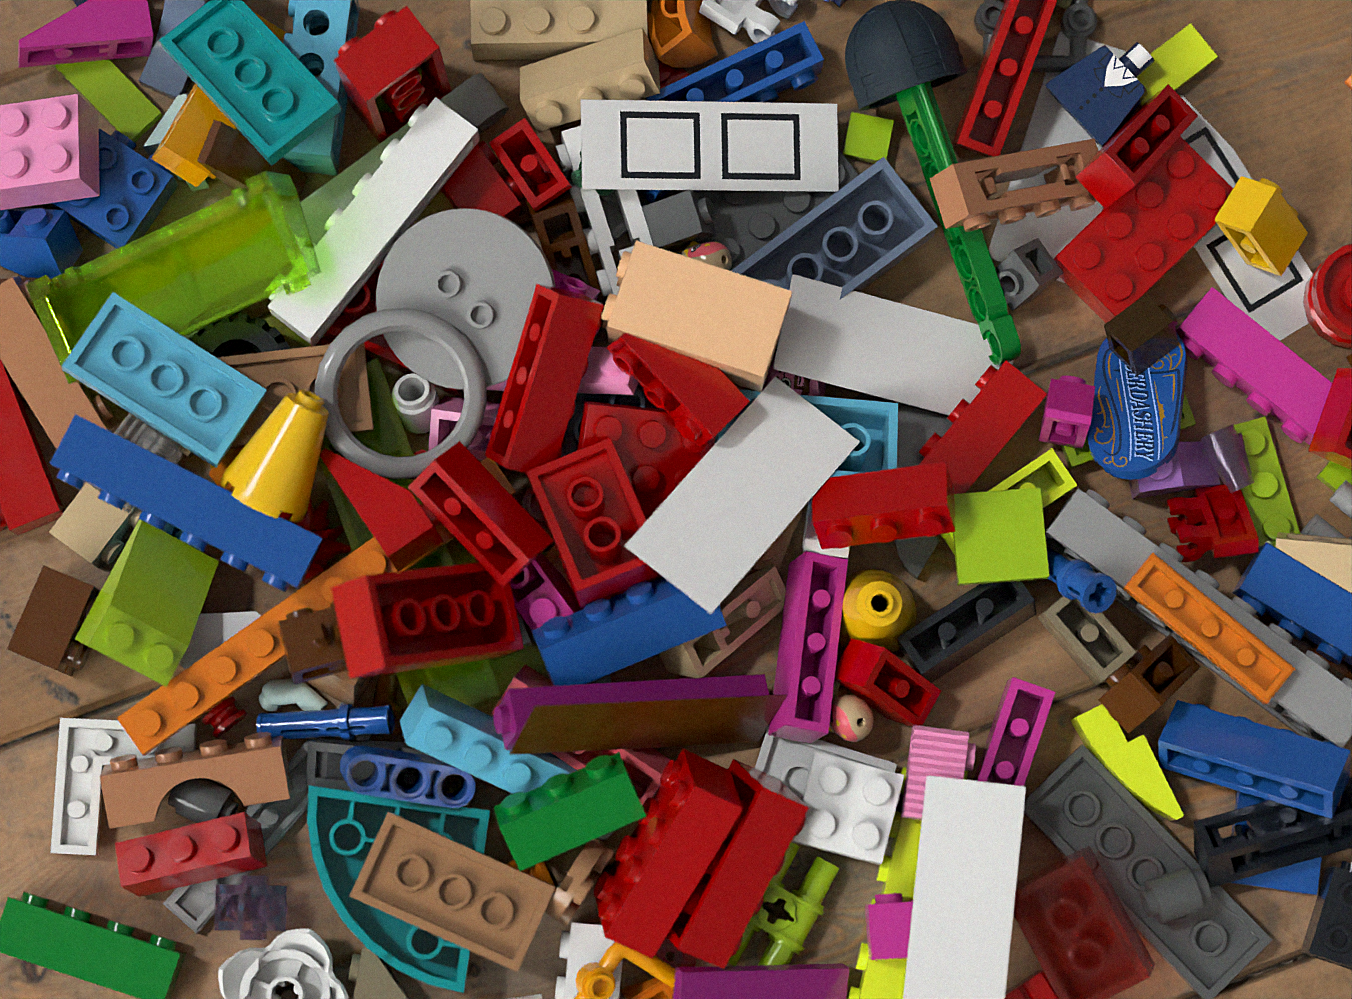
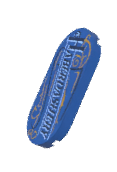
(1136, 416)

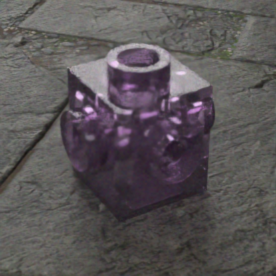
(251, 907)

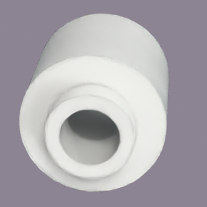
(414, 400)

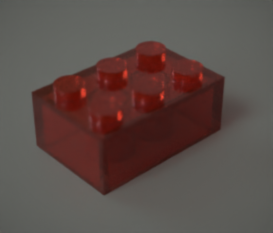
(1080, 929)

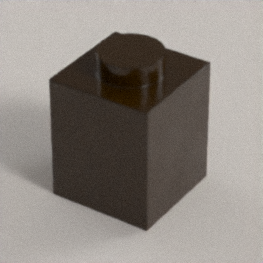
(1142, 334)

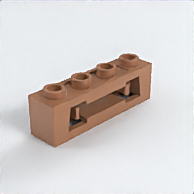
(965, 186)

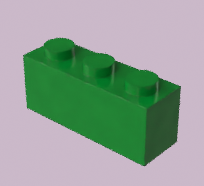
(569, 810)

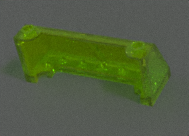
(191, 268)

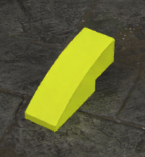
(1128, 761)

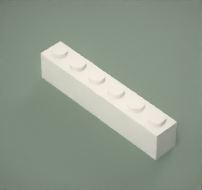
(377, 217)

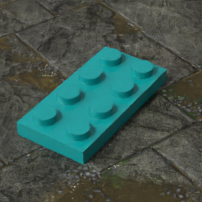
(250, 76)

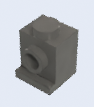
(1019, 278)

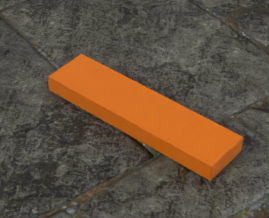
(1208, 628)

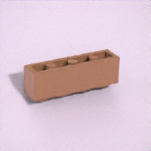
(36, 370)

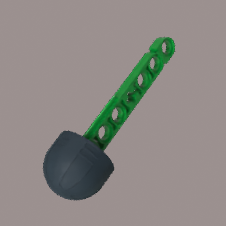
(900, 56)

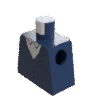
(1102, 90)

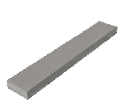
(196, 902)

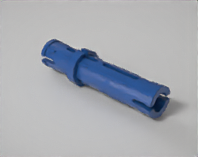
(326, 723)

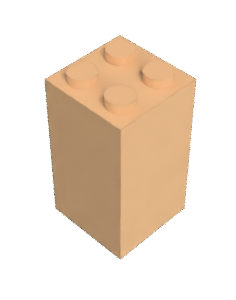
(698, 312)

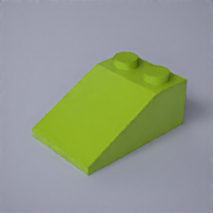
(150, 603)

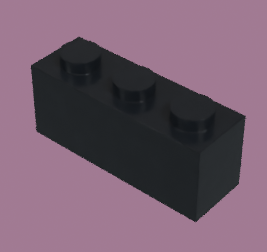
(966, 627)

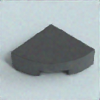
(915, 552)

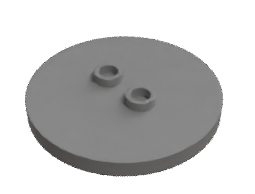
(470, 273)

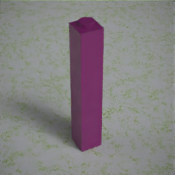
(519, 702)

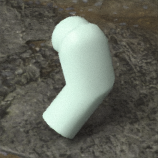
(284, 692)

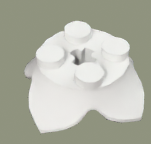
(292, 957)

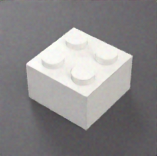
(849, 808)

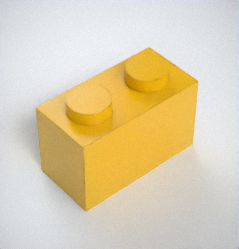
(1261, 225)

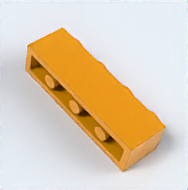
(190, 129)

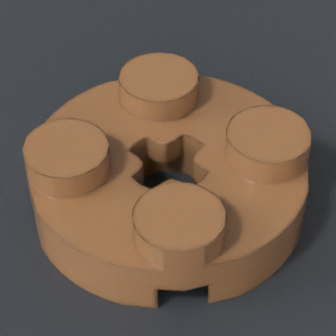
(579, 881)

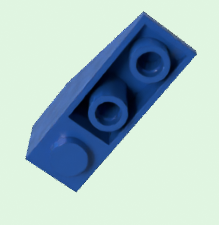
(37, 242)

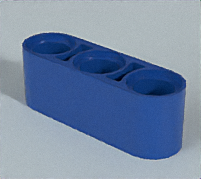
(386, 769)

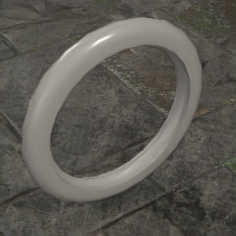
(400, 320)

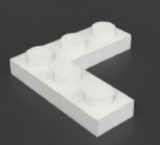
(82, 754)

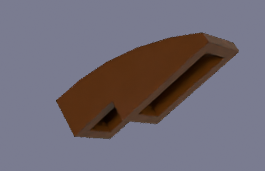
(235, 159)

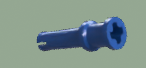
(1078, 581)

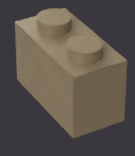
(1087, 638)

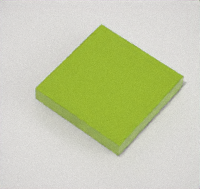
(1000, 537)

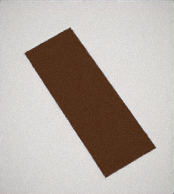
(646, 724)

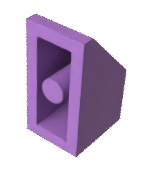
(1184, 472)

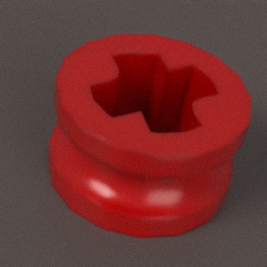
(224, 717)

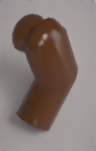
(386, 694)

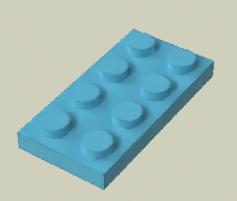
(164, 379)

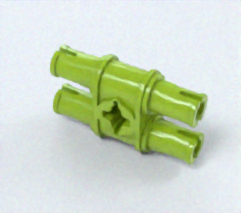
(801, 905)

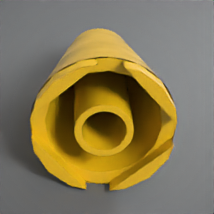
(281, 458)
(865, 623)

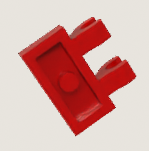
(1224, 527)

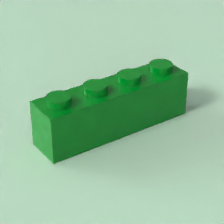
(88, 950)

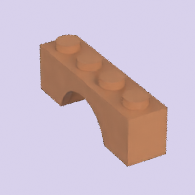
(252, 769)

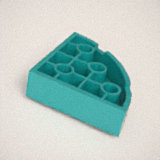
(341, 836)

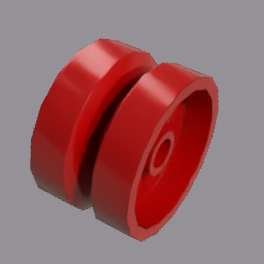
(1329, 298)

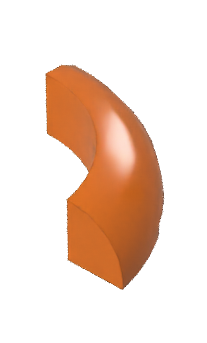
(680, 33)

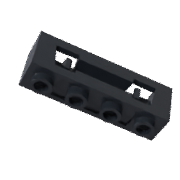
(1275, 839)

